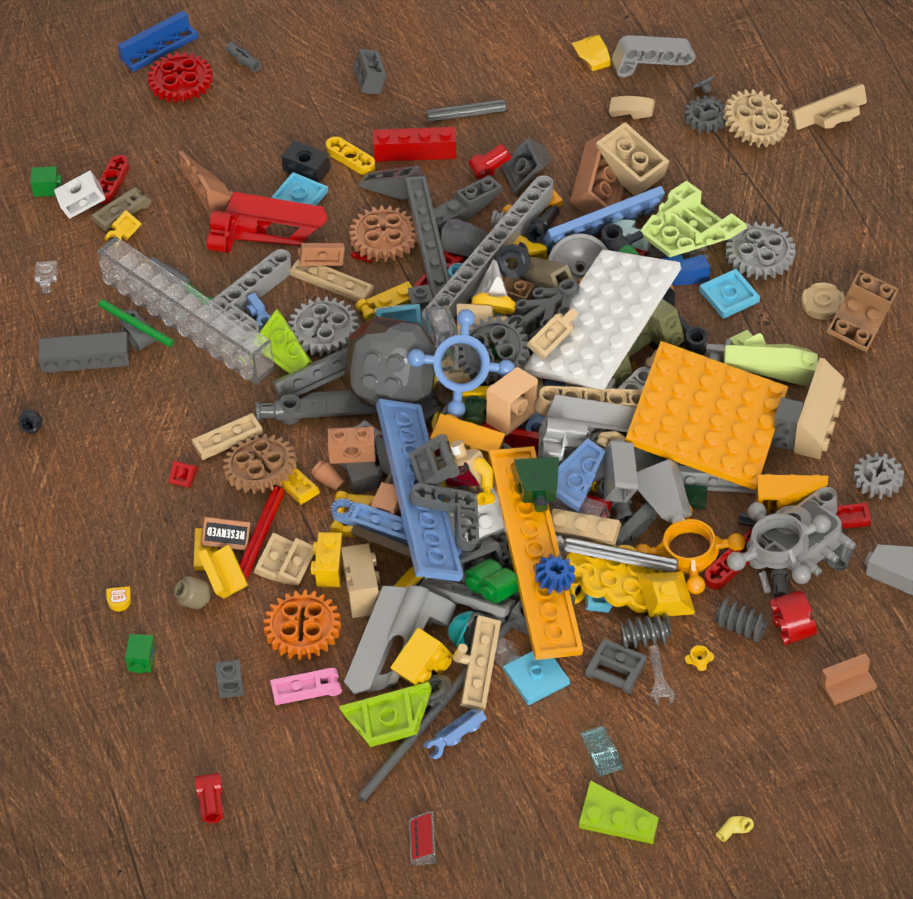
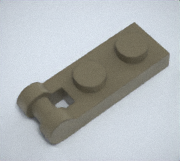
(130, 201)

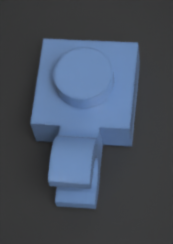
(257, 310)

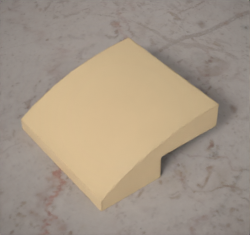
(284, 560)

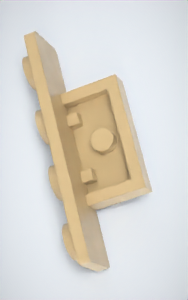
(831, 109)

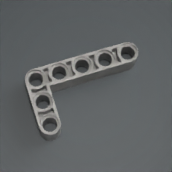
(258, 281)

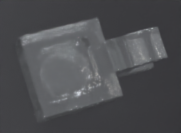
(45, 274)

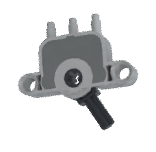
(820, 545)

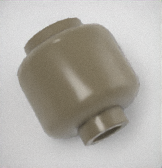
(192, 592)

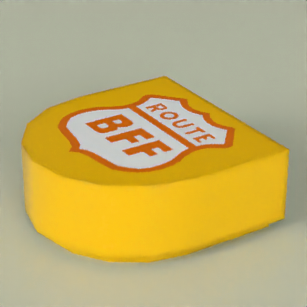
(119, 598)

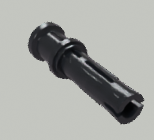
(539, 227)

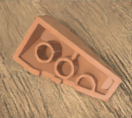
(207, 187)

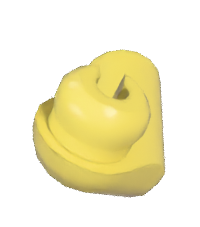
(735, 824)

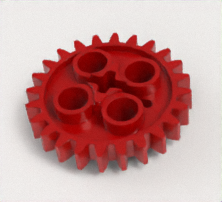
(180, 77)

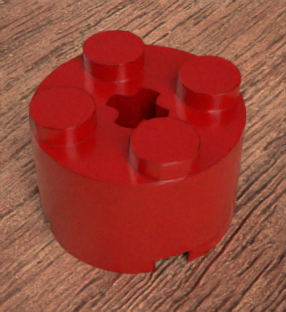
(793, 617)

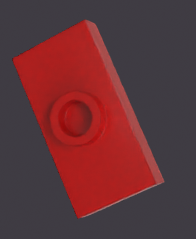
(854, 515)

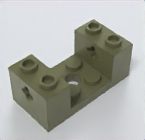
(662, 326)

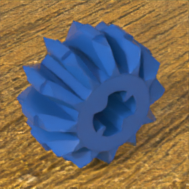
(554, 574)

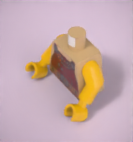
(474, 474)

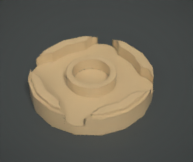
(822, 300)

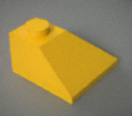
(666, 594)

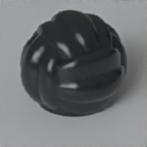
(30, 421)

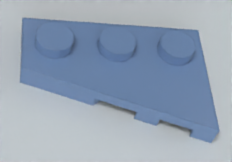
(578, 474)

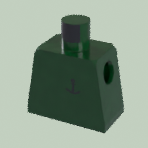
(536, 480)

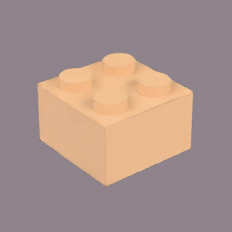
(511, 400)

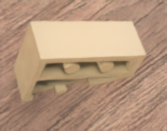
(361, 579)

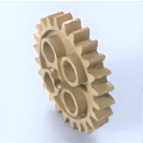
(755, 118)

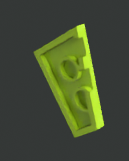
(285, 346)

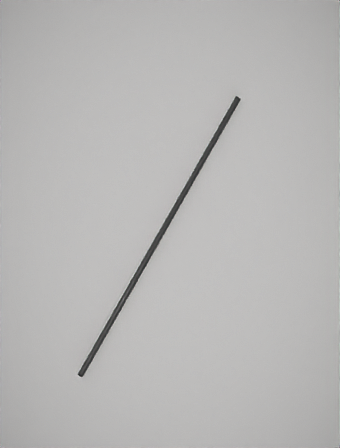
(426, 721)

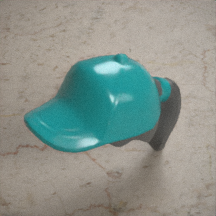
(462, 627)

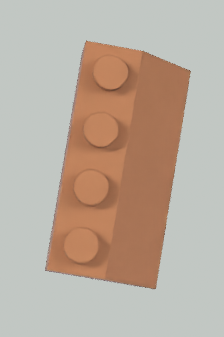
(595, 181)

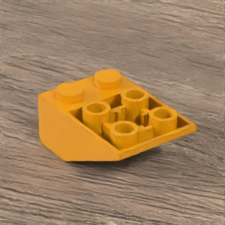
(786, 490)

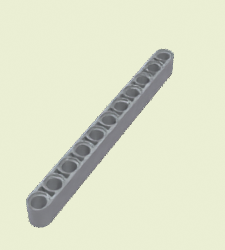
(508, 229)

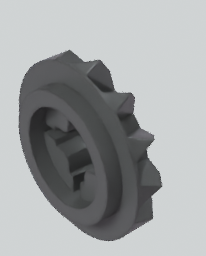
(444, 687)

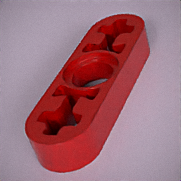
(111, 171)

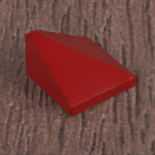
(182, 474)

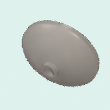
(576, 251)

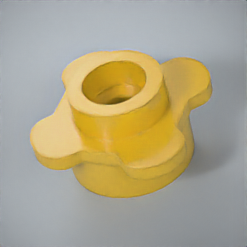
(702, 652)

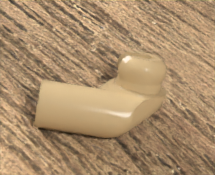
(605, 437)

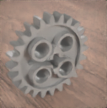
(761, 251)
(323, 325)

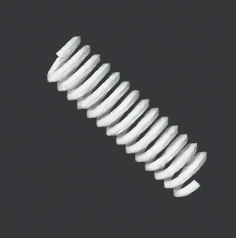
(763, 580)

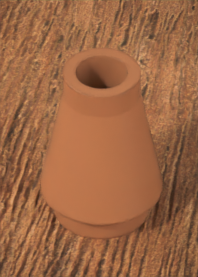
(327, 475)

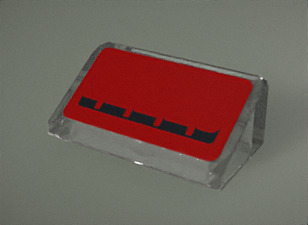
(422, 839)

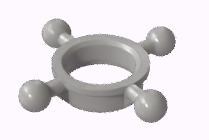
(790, 558)

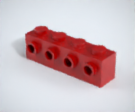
(414, 144)

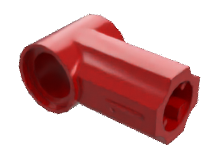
(485, 164)
(209, 792)

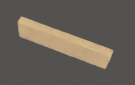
(333, 281)

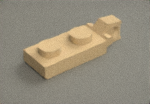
(552, 334)

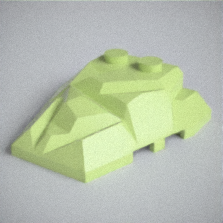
(686, 224)

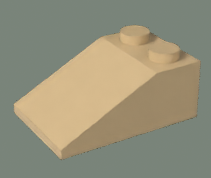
(632, 159)

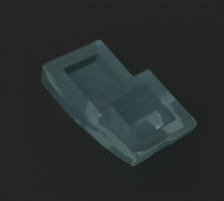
(601, 751)

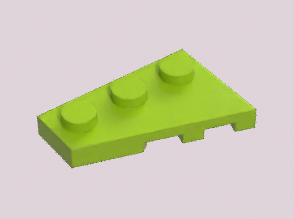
(616, 816)

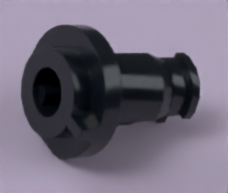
(512, 254)

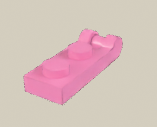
(306, 686)

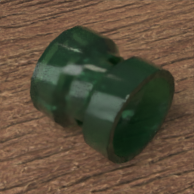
(475, 409)

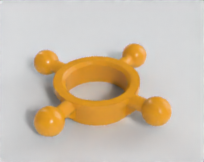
(698, 564)

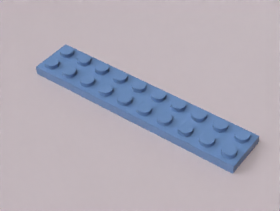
(426, 529)

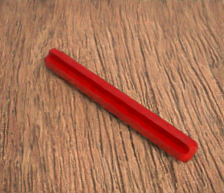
(261, 530)

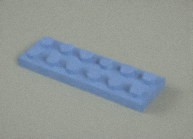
(594, 222)

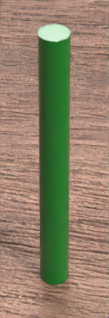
(136, 323)

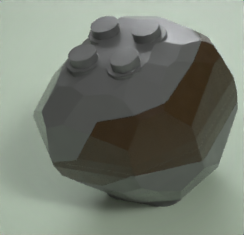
(379, 364)

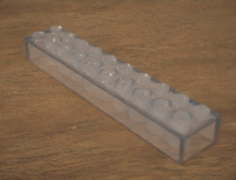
(186, 310)

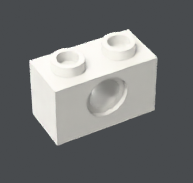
(79, 194)

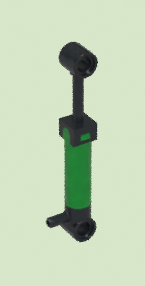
(615, 241)

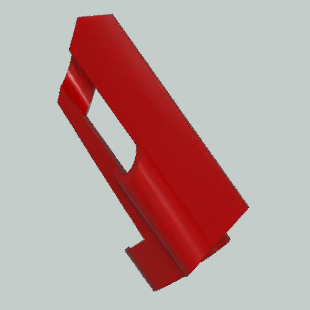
(250, 216)

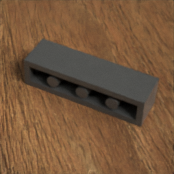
(84, 352)

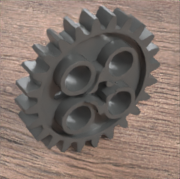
(513, 342)

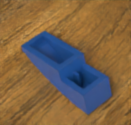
(692, 270)

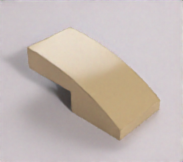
(637, 106)

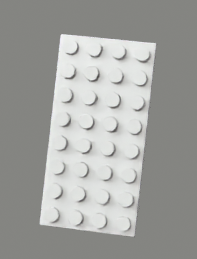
(612, 310)

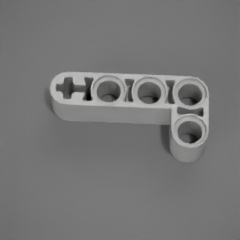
(650, 50)

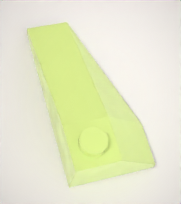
(774, 361)

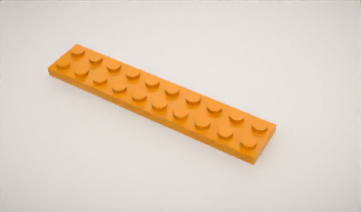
(529, 538)

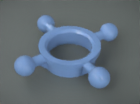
(417, 358)

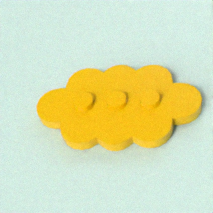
(611, 579)

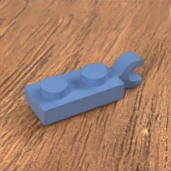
(454, 731)

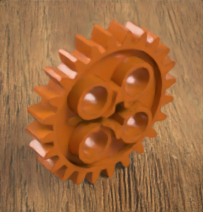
(280, 623)

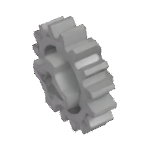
(878, 475)

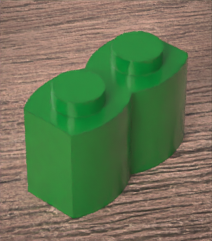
(491, 581)

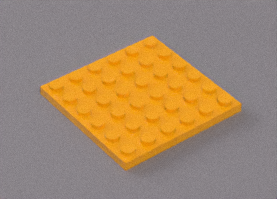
(706, 415)

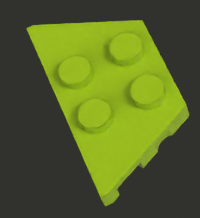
(389, 715)

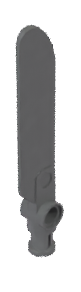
(317, 404)

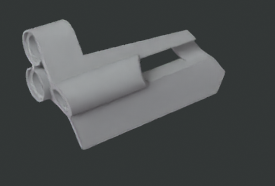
(573, 420)
(395, 613)

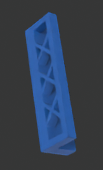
(153, 40)

